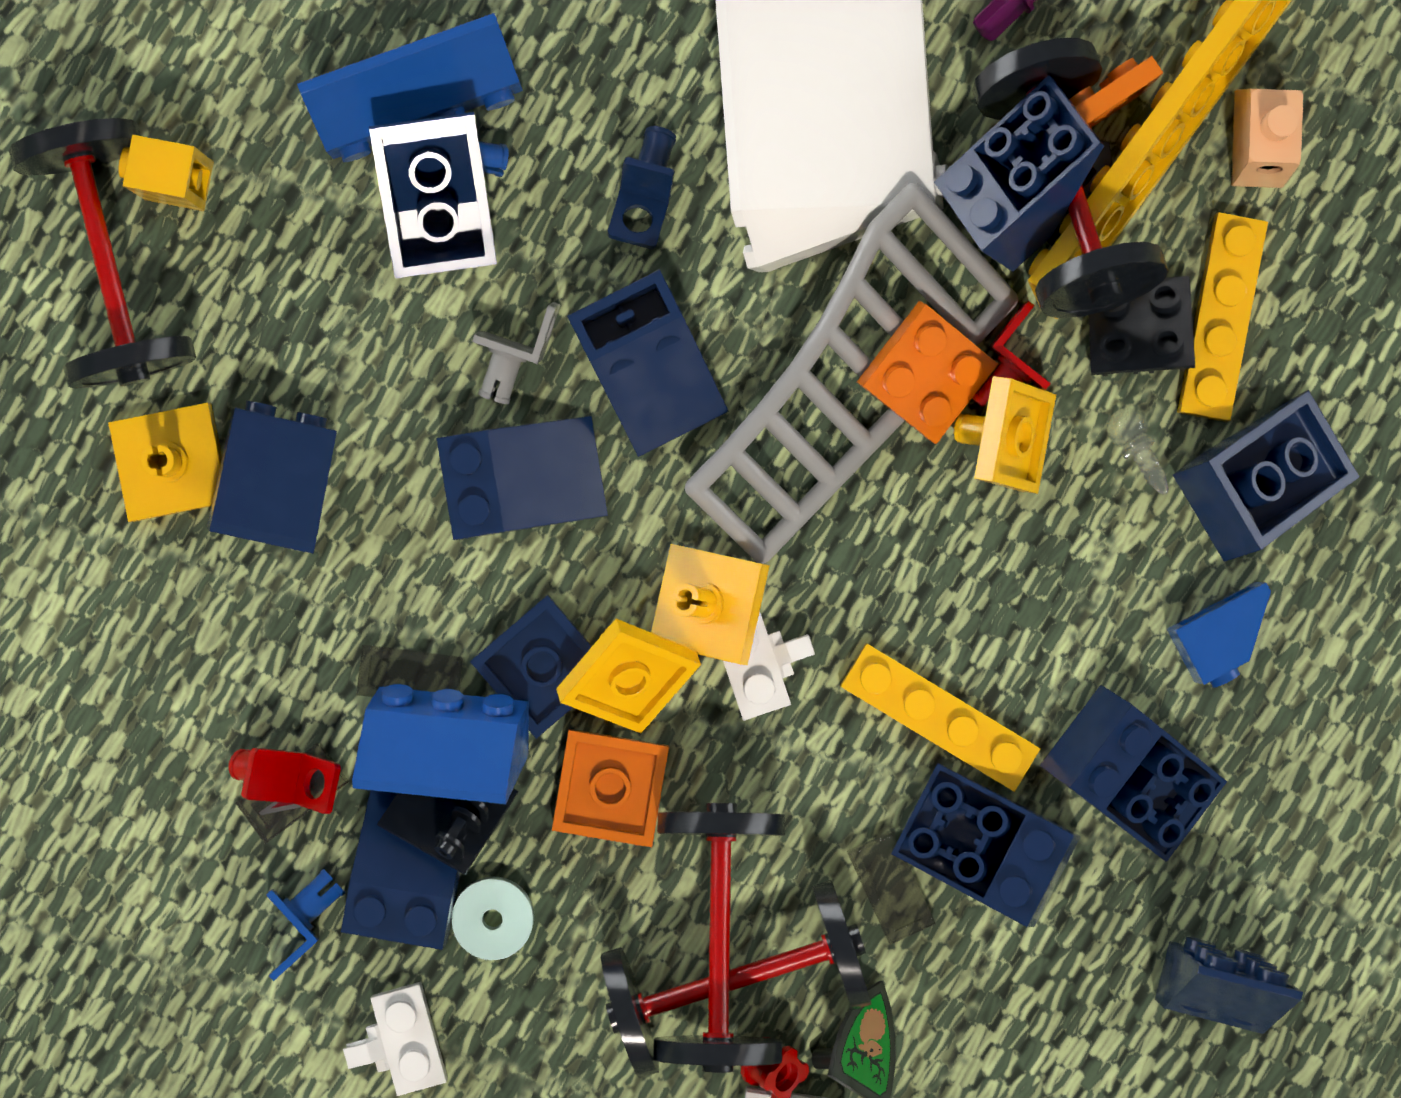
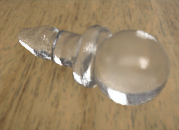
(1129, 431)

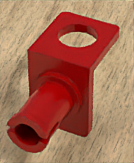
(1010, 364)
(284, 777)

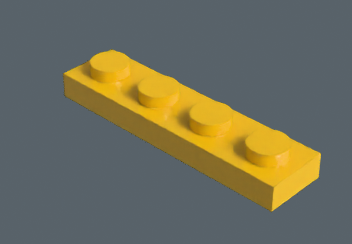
(1223, 316)
(940, 717)

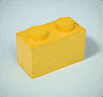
(166, 172)

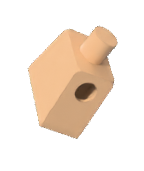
(1266, 134)

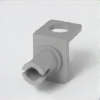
(508, 356)

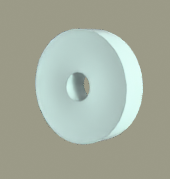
(489, 941)

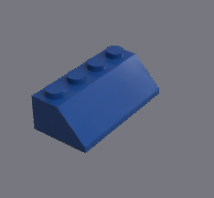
(412, 82)

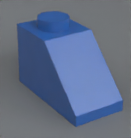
(1221, 635)

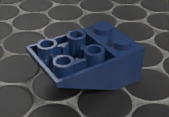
(1022, 175)
(648, 363)
(1133, 772)
(986, 845)
(1224, 988)

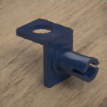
(645, 185)

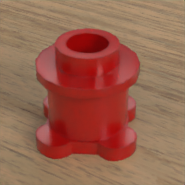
(778, 1078)

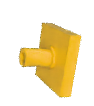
(1010, 435)
(167, 461)
(710, 603)
(628, 676)

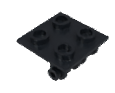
(1145, 333)
(444, 827)

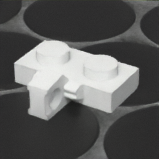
(760, 684)
(401, 1041)

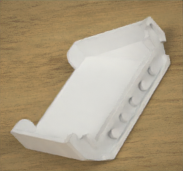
(822, 119)

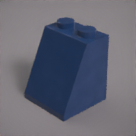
(272, 478)

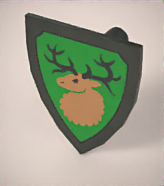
(863, 1048)

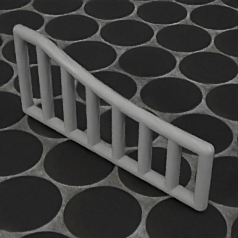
(798, 375)

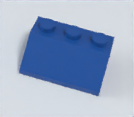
(442, 744)

